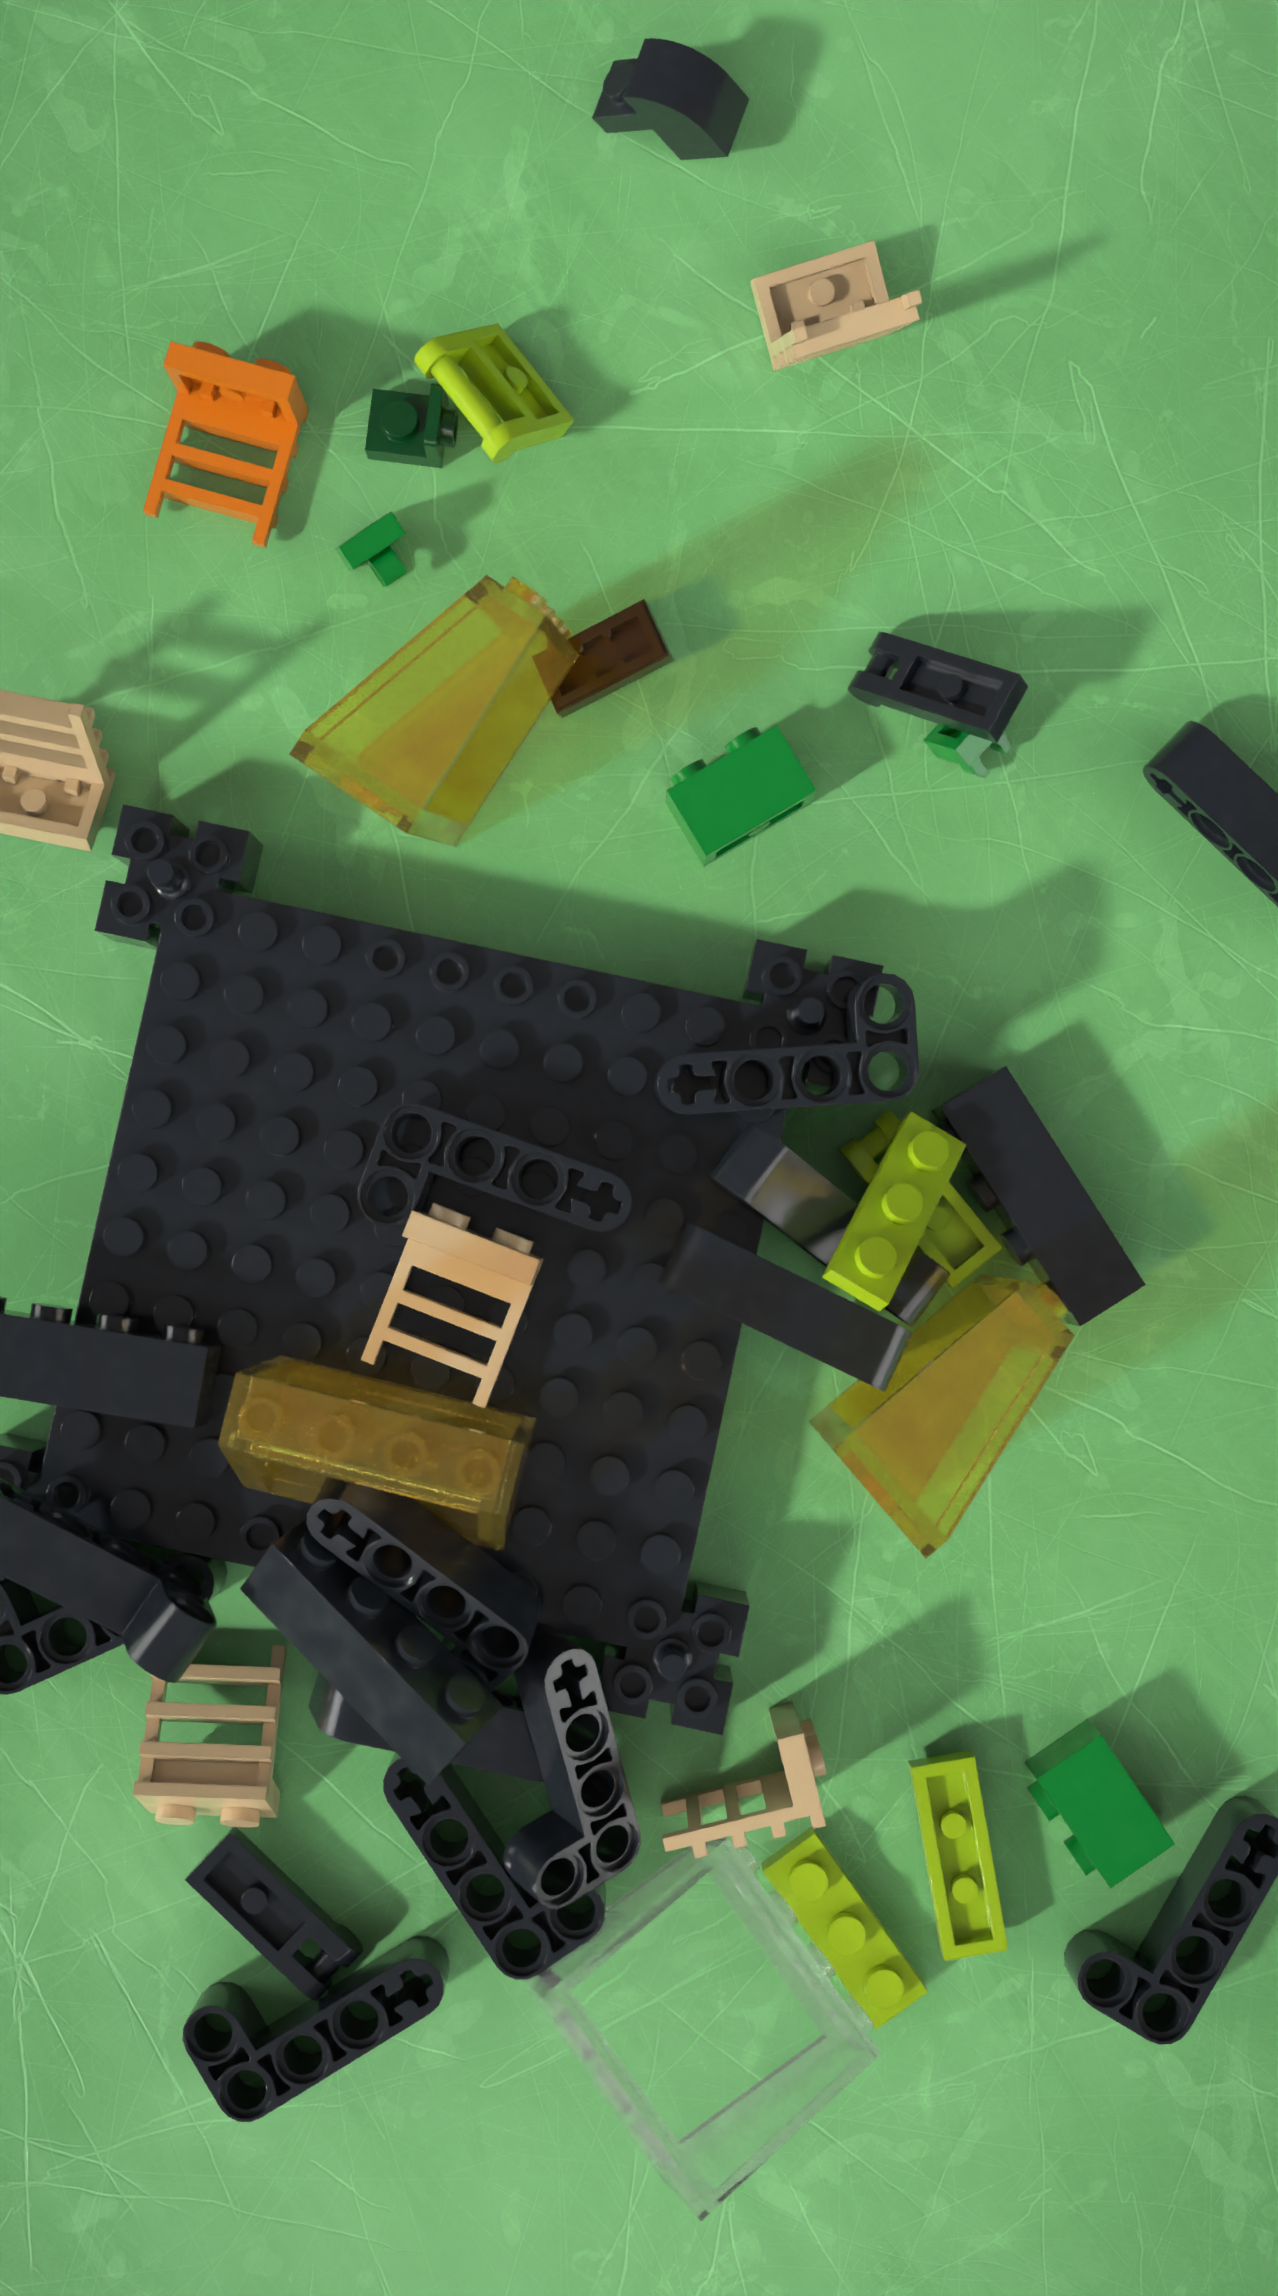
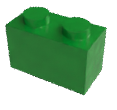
(738, 793)
(1099, 1804)

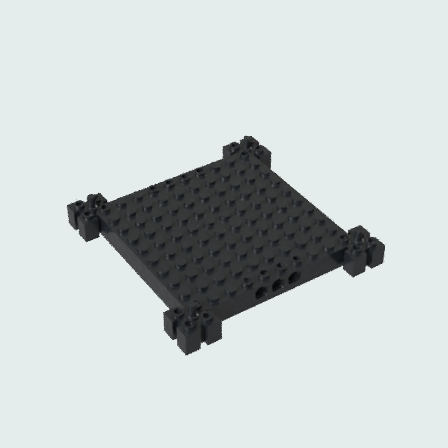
(238, 1214)

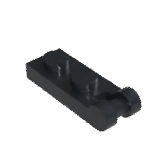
(939, 686)
(273, 1913)

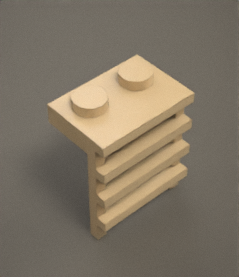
(828, 305)
(51, 771)
(490, 1265)
(212, 1778)
(786, 1793)

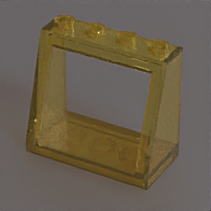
(445, 711)
(949, 1404)
(307, 1422)

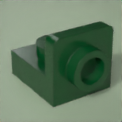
(411, 427)

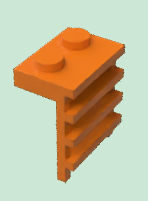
(234, 401)

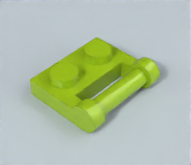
(507, 382)

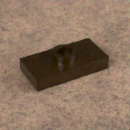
(612, 657)

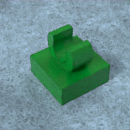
(373, 546)
(963, 748)

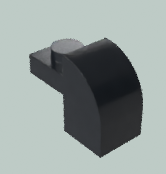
(675, 95)

